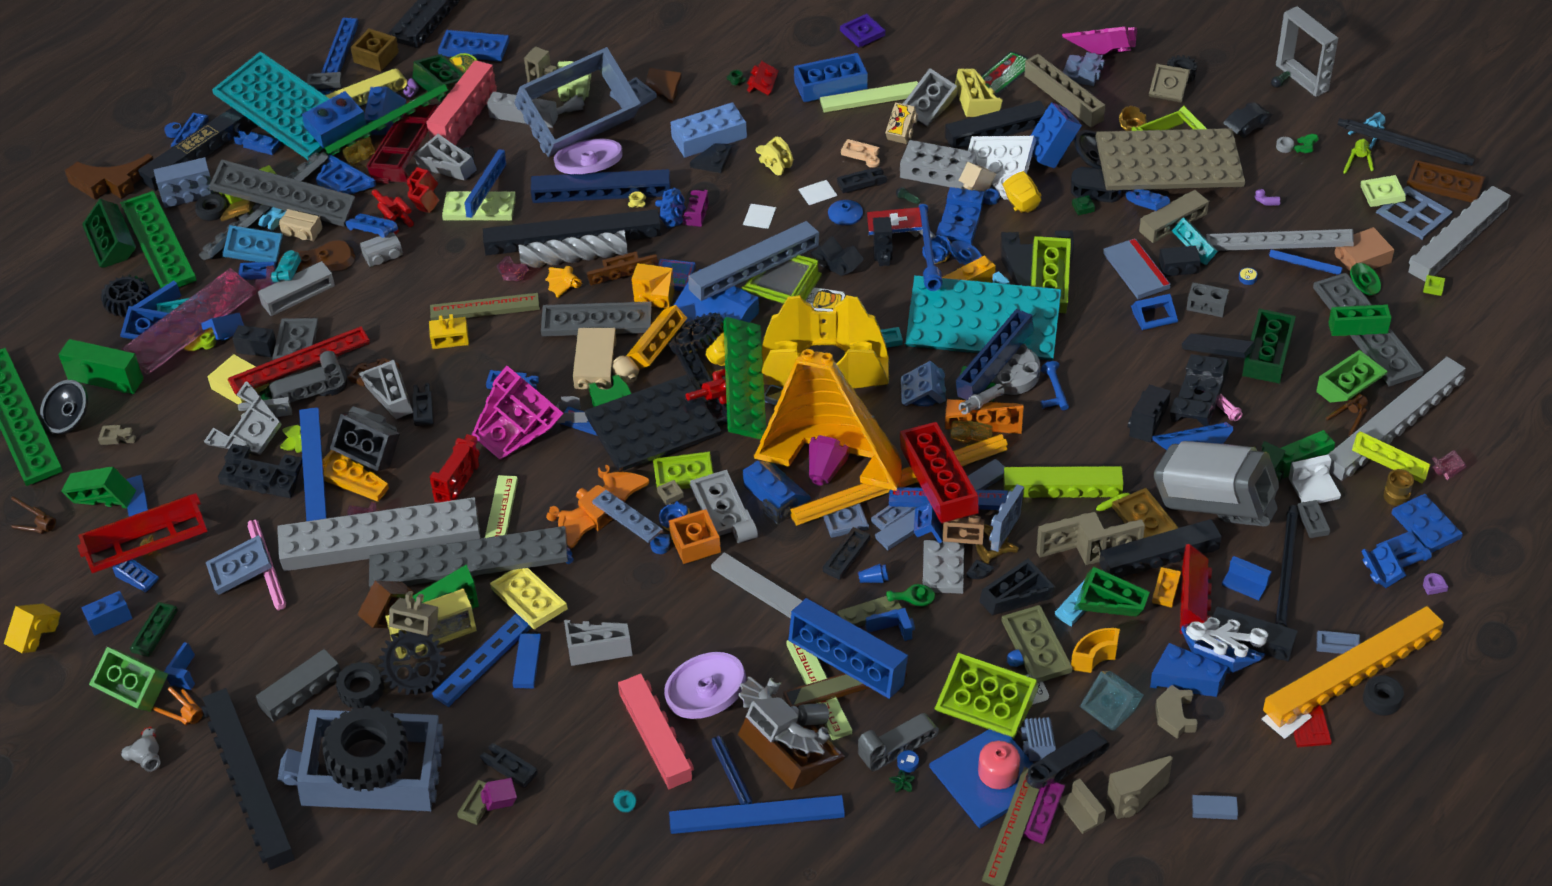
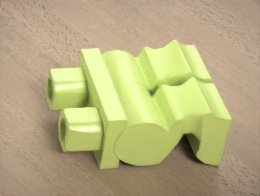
(578, 87)

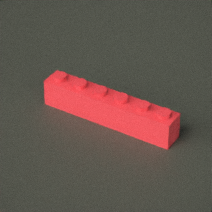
(655, 732)

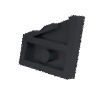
(713, 158)

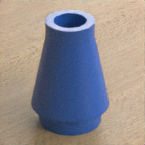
(874, 574)

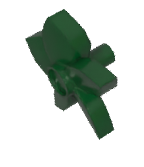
(902, 781)

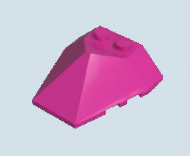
(1106, 40)
(513, 415)

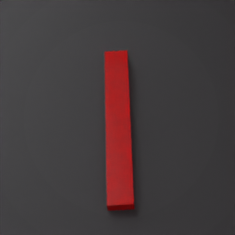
(299, 360)

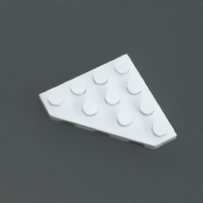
(1003, 156)

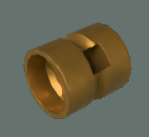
(1398, 487)

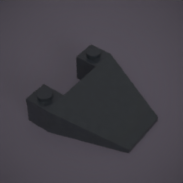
(1018, 256)

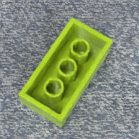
(1052, 266)

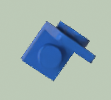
(176, 670)

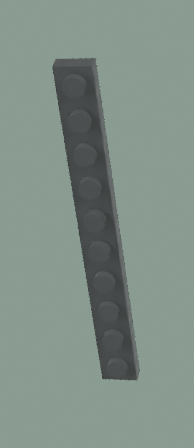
(258, 209)

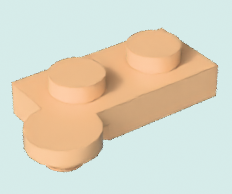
(862, 152)

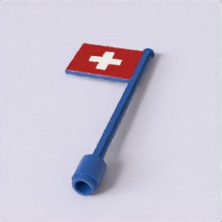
(913, 220)

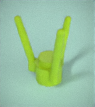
(1361, 150)

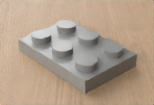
(943, 566)

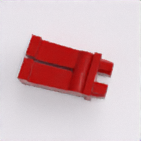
(456, 471)

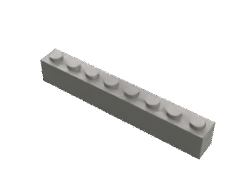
(1459, 233)

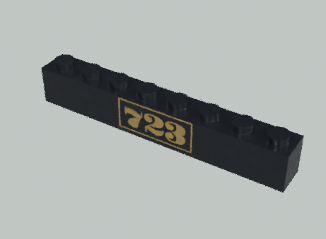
(198, 144)

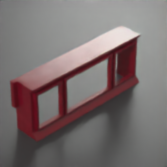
(377, 165)

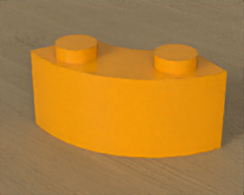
(1095, 648)

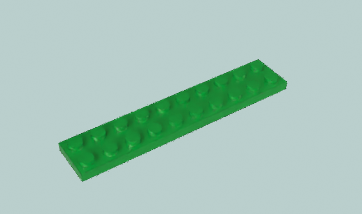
(23, 428)

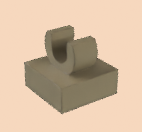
(670, 492)

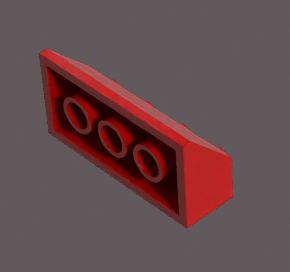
(1195, 587)

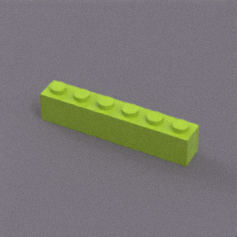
(1065, 481)

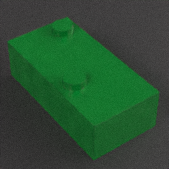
(101, 366)

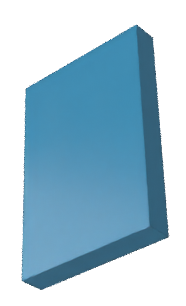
(252, 244)

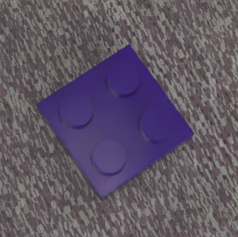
(862, 30)

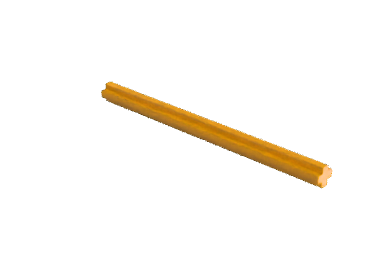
(866, 492)

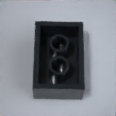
(364, 441)

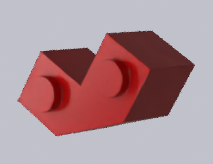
(421, 190)

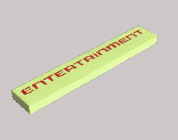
(501, 506)
(812, 672)

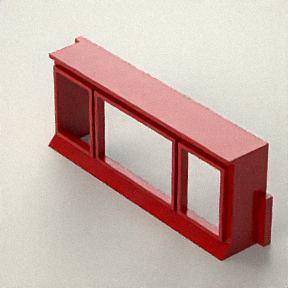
(138, 526)

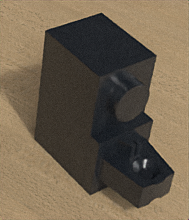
(882, 240)

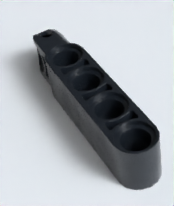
(1067, 759)

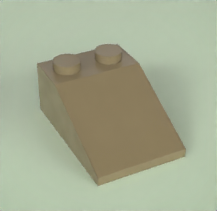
(1136, 786)

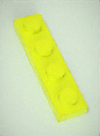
(1390, 456)

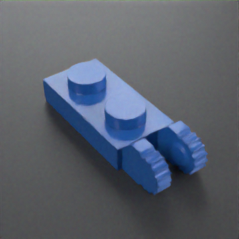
(1147, 199)

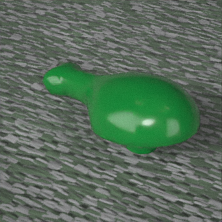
(916, 594)

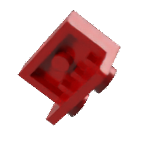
(762, 78)

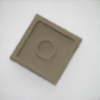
(1169, 83)

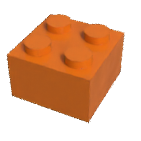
(694, 536)

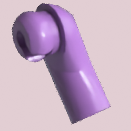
(412, 88)
(1267, 201)

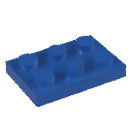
(1427, 523)

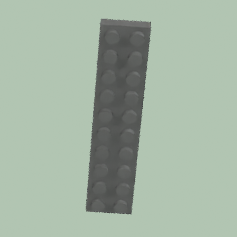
(480, 555)

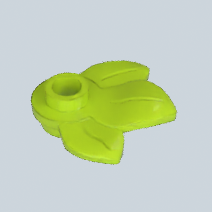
(205, 340)
(293, 440)

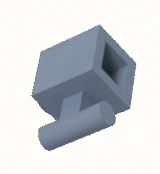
(290, 767)

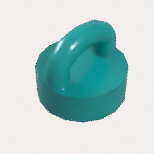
(624, 800)

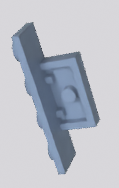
(627, 516)

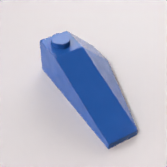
(139, 320)

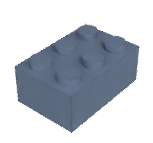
(183, 182)

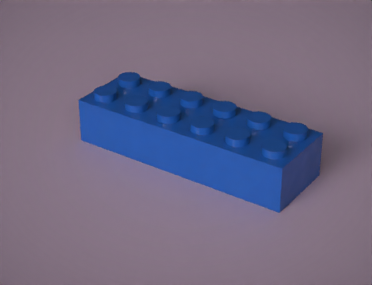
(848, 648)

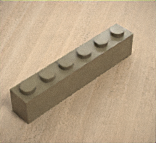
(1064, 90)

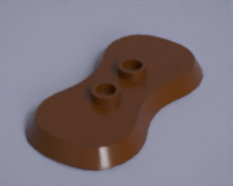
(335, 255)

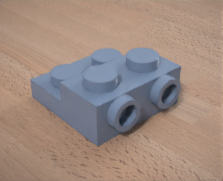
(1084, 69)

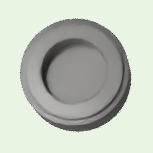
(1285, 144)

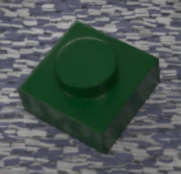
(1083, 205)

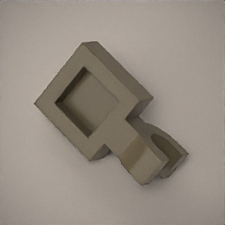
(114, 433)

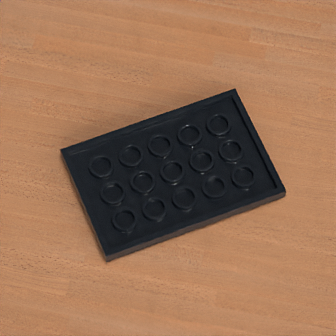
(652, 423)

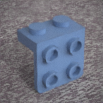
(923, 381)

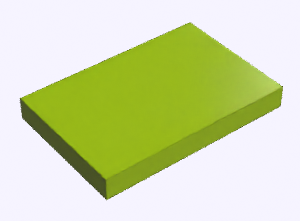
(682, 468)

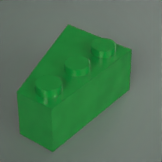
(99, 486)

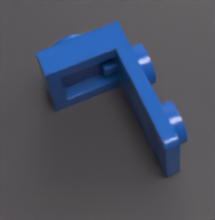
(890, 619)

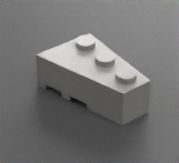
(597, 642)

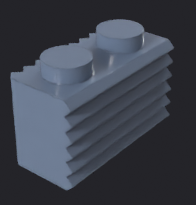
(1038, 738)

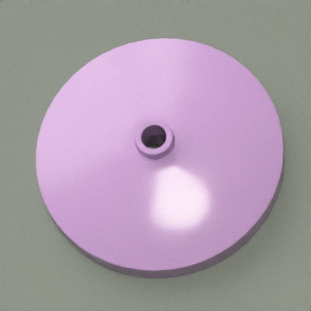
(588, 156)
(704, 685)

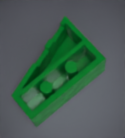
(453, 582)
(1110, 595)

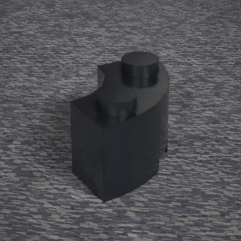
(1248, 119)

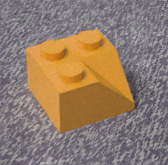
(653, 285)

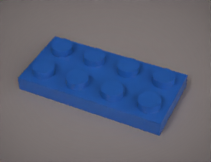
(479, 45)

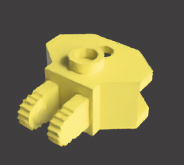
(774, 155)

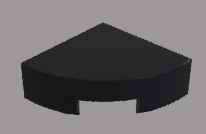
(979, 570)

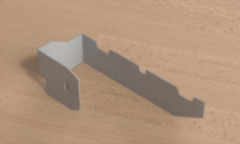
(574, 402)

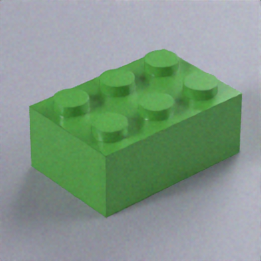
(128, 679)

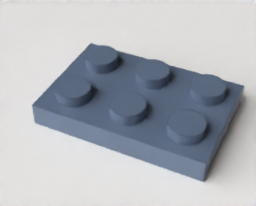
(1007, 517)
(238, 564)

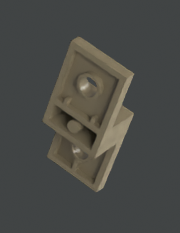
(1086, 535)

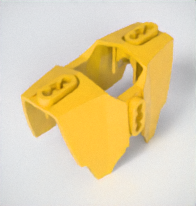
(846, 327)

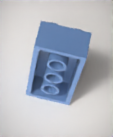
(702, 130)

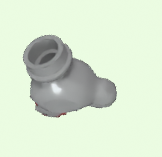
(144, 750)

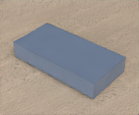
(1336, 642)
(1214, 807)

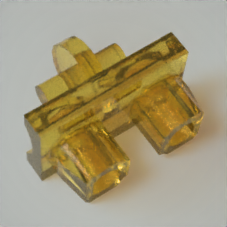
(359, 151)

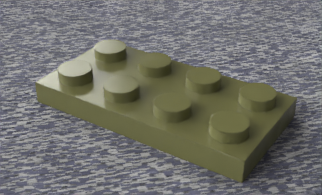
(1037, 644)

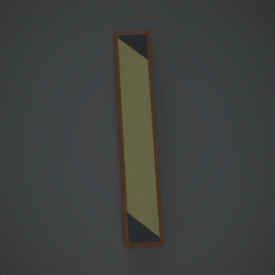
(823, 690)

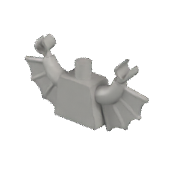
(777, 719)

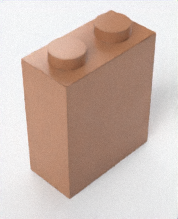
(1367, 249)

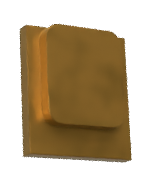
(237, 209)

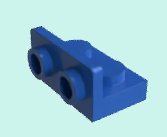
(1383, 564)

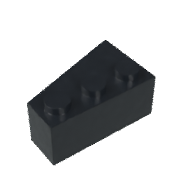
(1148, 413)
(1017, 589)

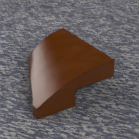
(663, 82)

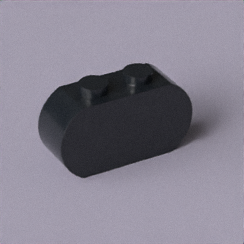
(1091, 182)

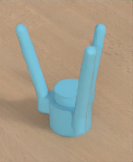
(1377, 121)

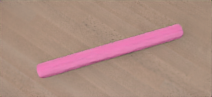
(270, 574)

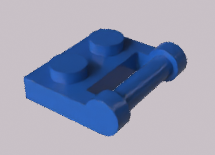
(1408, 544)

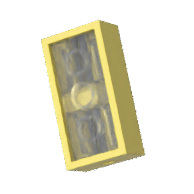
(454, 620)

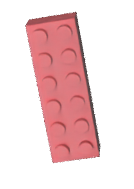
(463, 103)

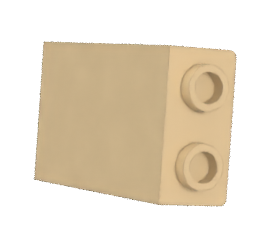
(594, 357)

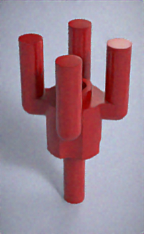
(392, 208)
(712, 389)

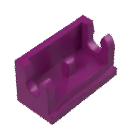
(696, 208)

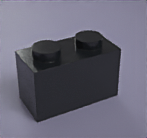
(1179, 261)
(254, 341)

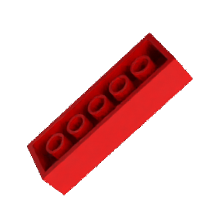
(939, 472)

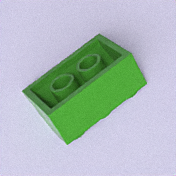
(1349, 377)

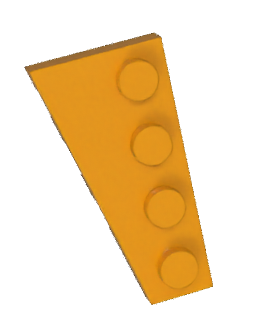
(352, 476)

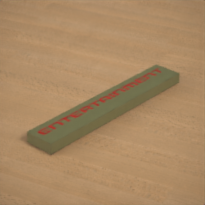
(486, 306)
(1010, 832)

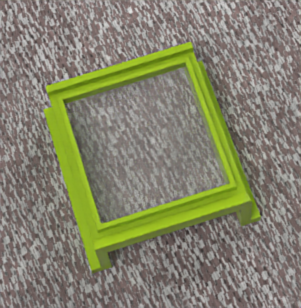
(785, 280)

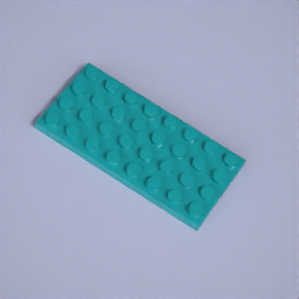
(273, 101)
(969, 313)

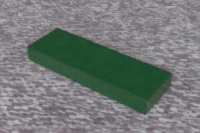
(153, 629)

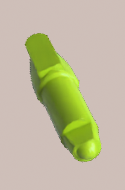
(1107, 504)

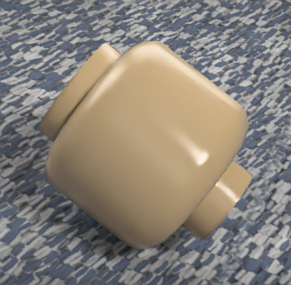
(625, 368)

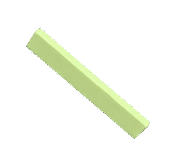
(867, 97)

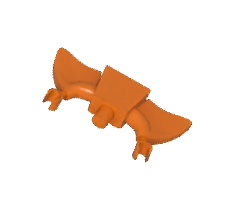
(590, 516)

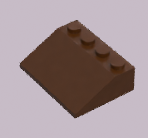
(791, 764)

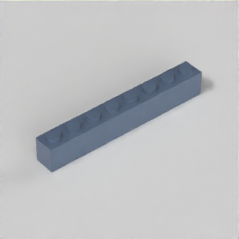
(753, 260)

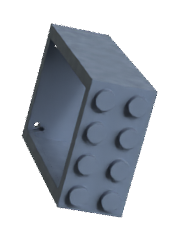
(600, 60)
(398, 795)

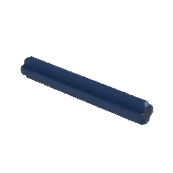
(731, 770)

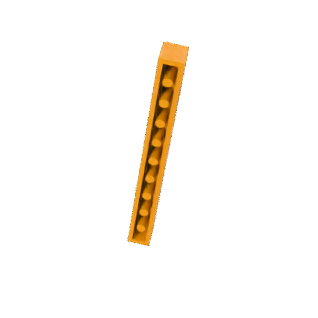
(1353, 666)

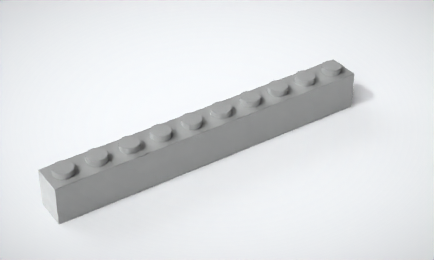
(1399, 414)

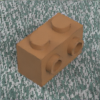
(964, 530)

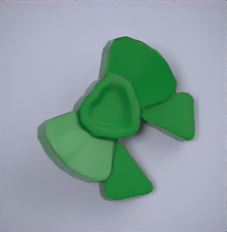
(1308, 142)

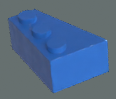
(1188, 672)

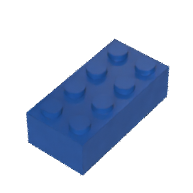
(830, 77)

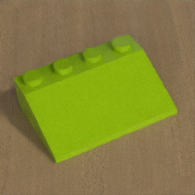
(987, 695)

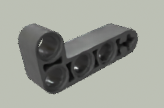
(310, 382)
(882, 750)

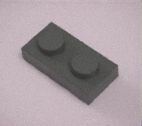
(325, 80)
(1313, 519)

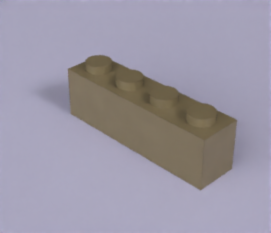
(1163, 221)

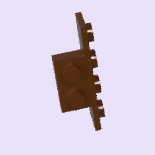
(619, 267)

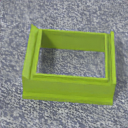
(1171, 121)

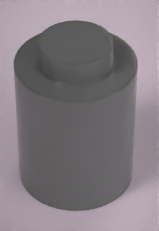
(813, 714)

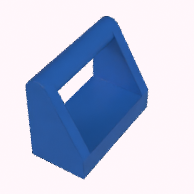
(1152, 303)

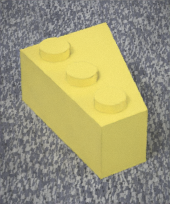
(974, 94)

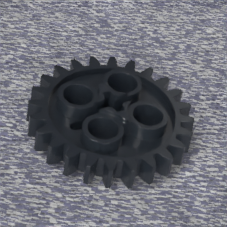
(697, 333)
(414, 680)

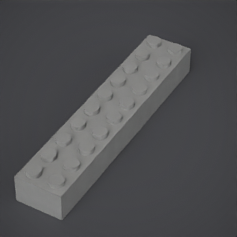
(377, 532)

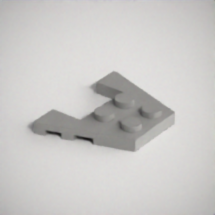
(253, 429)

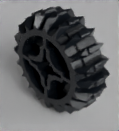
(124, 293)

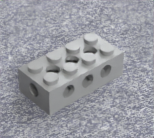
(935, 164)

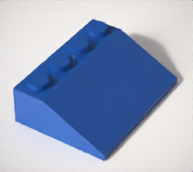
(728, 303)

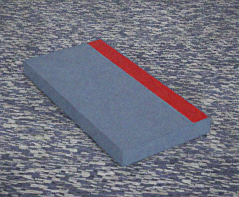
(1136, 268)

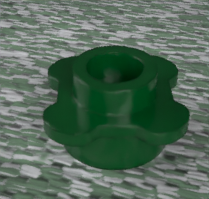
(736, 77)

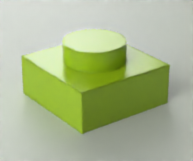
(1434, 285)

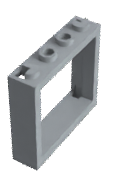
(1285, 61)

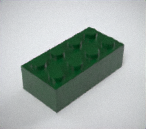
(1272, 340)

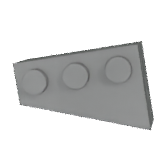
(445, 158)
(388, 388)

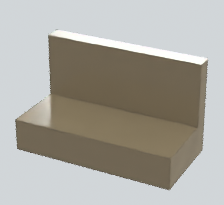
(1082, 807)

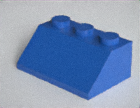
(379, 103)
(771, 483)

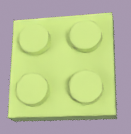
(1383, 191)

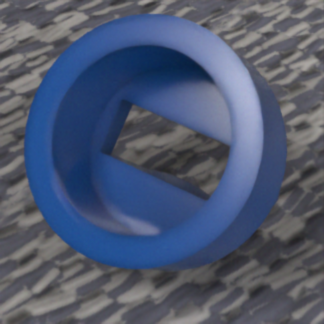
(1015, 658)

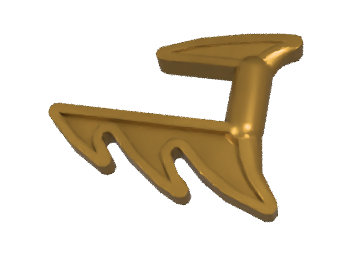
(985, 555)

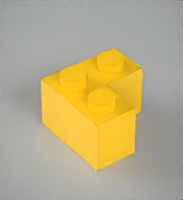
(28, 625)

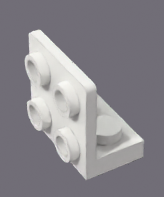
(1313, 480)

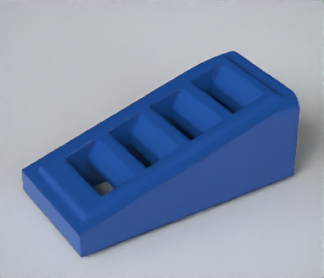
(123, 569)

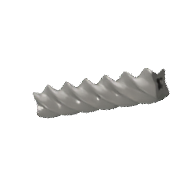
(573, 249)

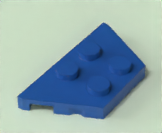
(343, 177)

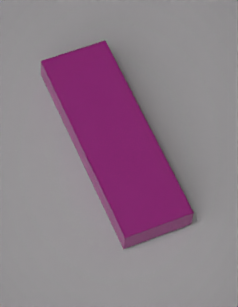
(1043, 812)

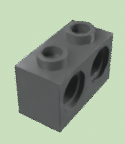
(1207, 299)

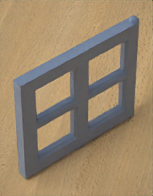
(1412, 212)

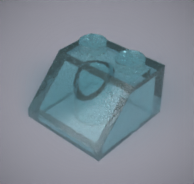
(1111, 699)

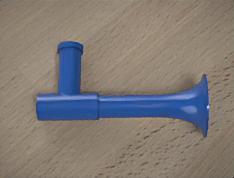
(1050, 369)

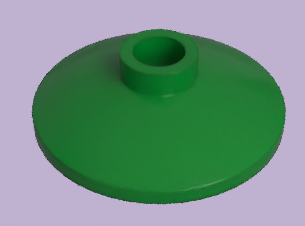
(1365, 278)

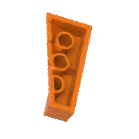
(1002, 416)

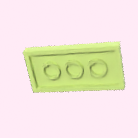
(494, 207)

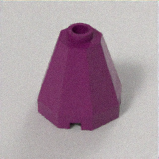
(826, 458)

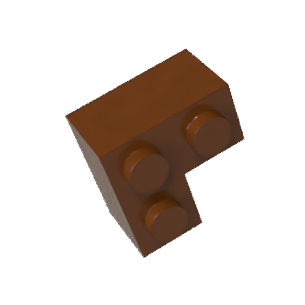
(379, 600)

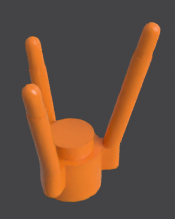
(190, 711)

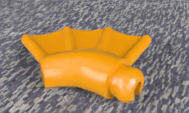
(562, 280)

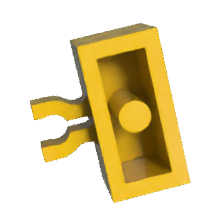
(448, 332)

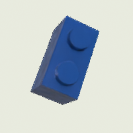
(107, 613)

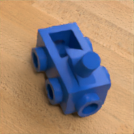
(671, 207)

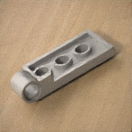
(728, 520)

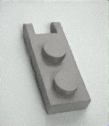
(278, 406)

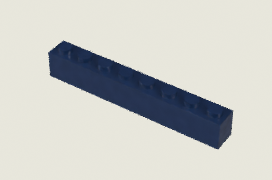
(599, 185)

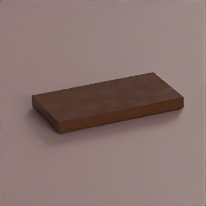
(1445, 181)

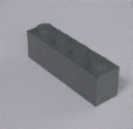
(298, 685)

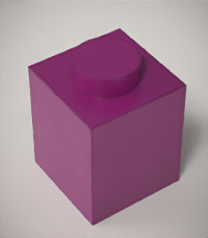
(498, 794)

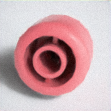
(999, 765)

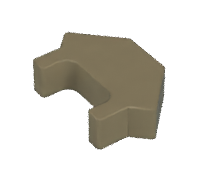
(1170, 712)

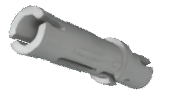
(976, 401)

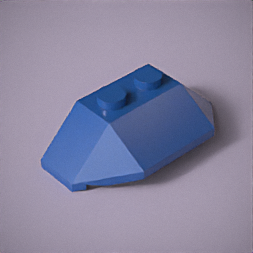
(1210, 434)
(1229, 660)

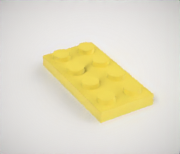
(528, 596)

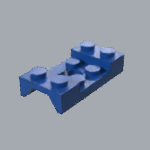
(965, 206)

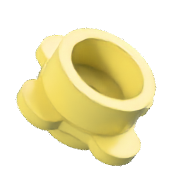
(637, 199)

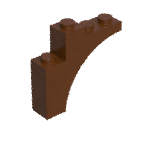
(98, 180)

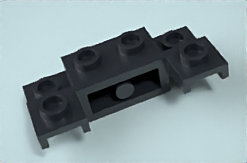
(260, 476)

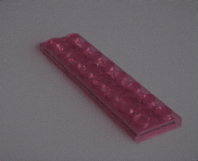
(185, 321)

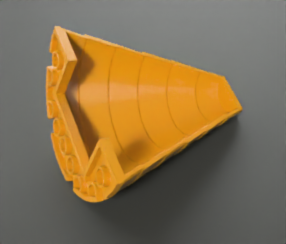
(823, 403)

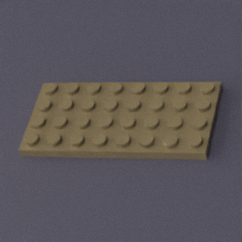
(1169, 159)

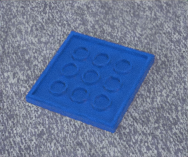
(960, 776)

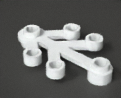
(1227, 634)

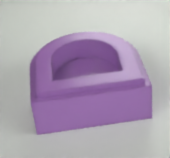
(1434, 584)

